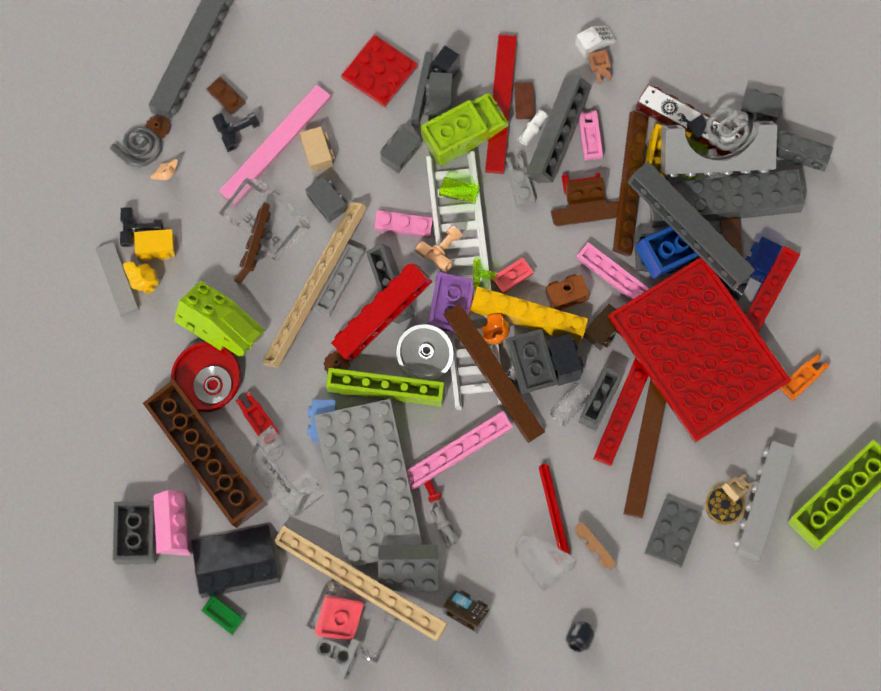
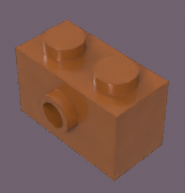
(567, 292)

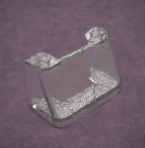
(374, 625)

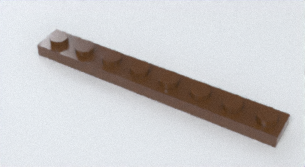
(628, 196)

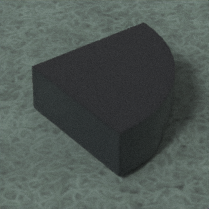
(697, 126)

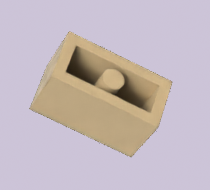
(316, 149)

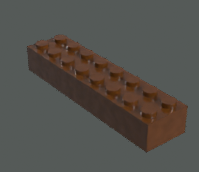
(205, 454)

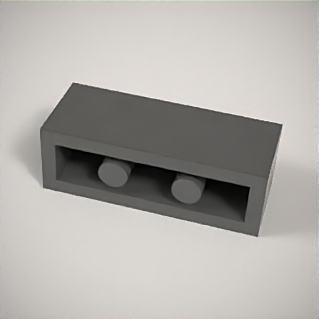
(600, 399)

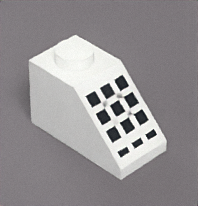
(594, 40)

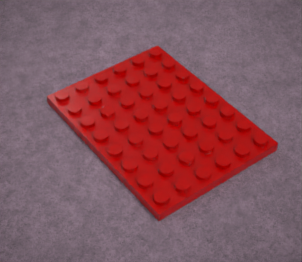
(699, 349)

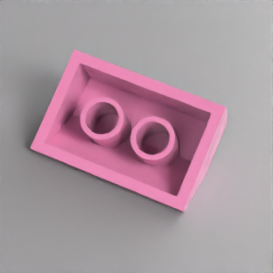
(172, 523)

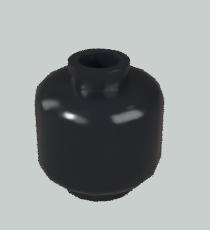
(580, 636)

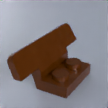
(585, 204)

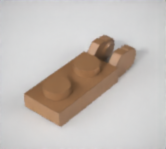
(595, 546)

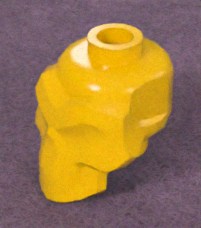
(141, 277)

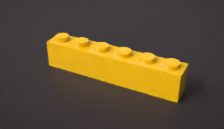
(528, 314)

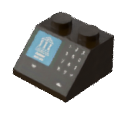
(466, 610)

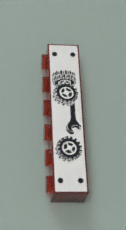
(671, 111)

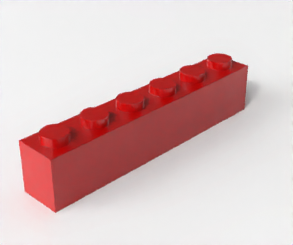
(381, 311)

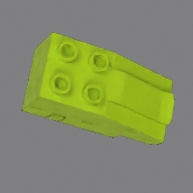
(463, 128)
(217, 320)

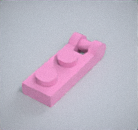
(590, 136)

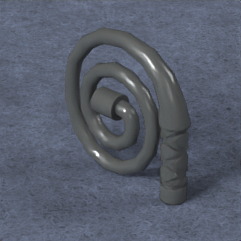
(129, 160)

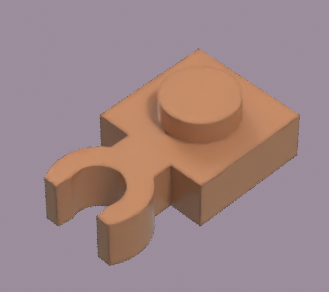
(600, 63)

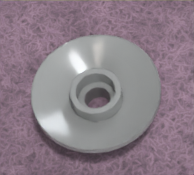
(212, 371)

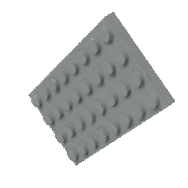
(367, 480)

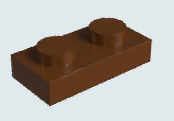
(225, 95)

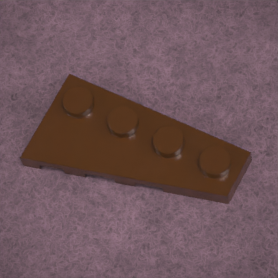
(247, 262)

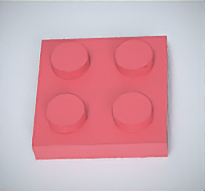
(339, 618)

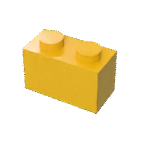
(154, 244)

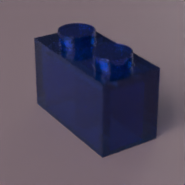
(763, 257)

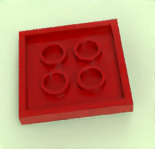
(379, 70)

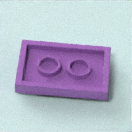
(447, 294)

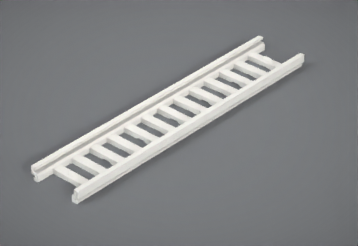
(459, 262)

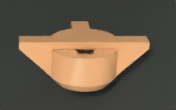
(165, 171)

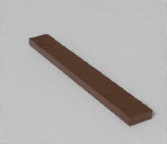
(494, 373)
(645, 453)

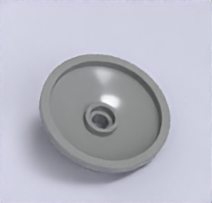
(424, 364)

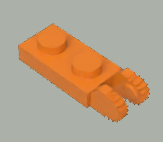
(803, 378)

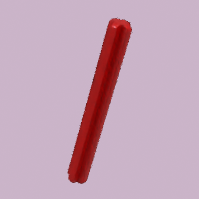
(553, 508)

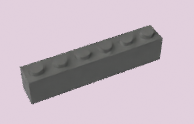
(558, 129)

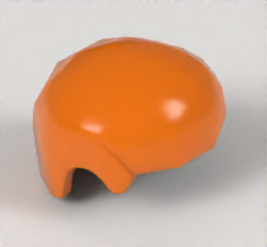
(496, 329)

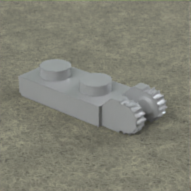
(520, 182)

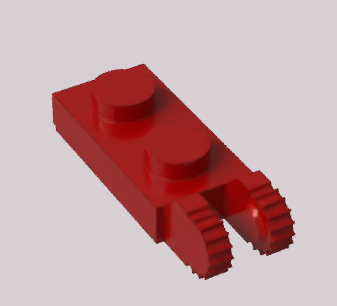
(256, 415)

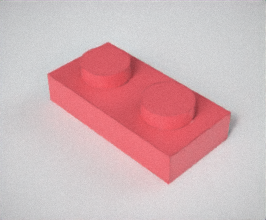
(512, 275)

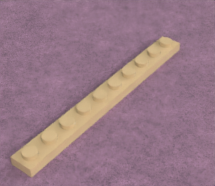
(314, 285)
(361, 583)

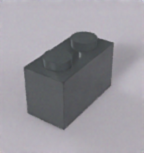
(761, 105)
(400, 149)
(326, 199)

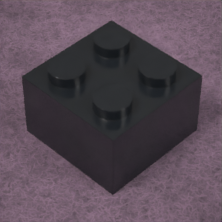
(565, 359)

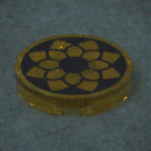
(722, 507)

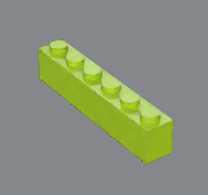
(385, 387)

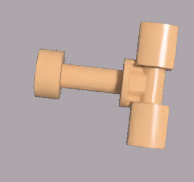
(436, 252)

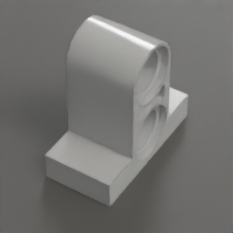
(335, 652)

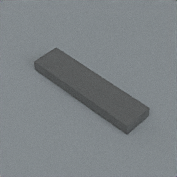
(421, 90)

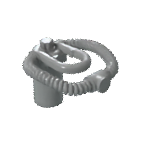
(739, 123)

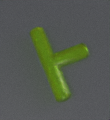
(477, 273)

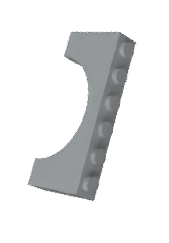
(755, 154)

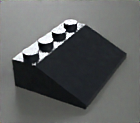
(234, 561)

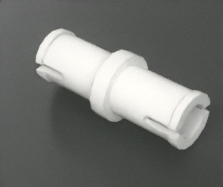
(532, 127)

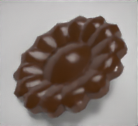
(158, 125)
(336, 361)

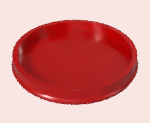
(195, 359)

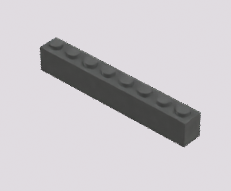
(188, 57)
(691, 226)

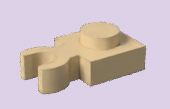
(737, 487)

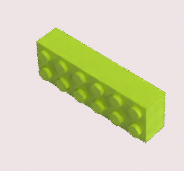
(840, 497)

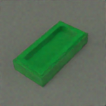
(222, 615)

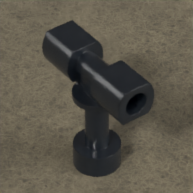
(228, 130)
(131, 226)

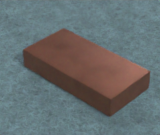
(524, 100)

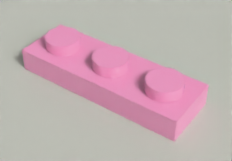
(403, 224)

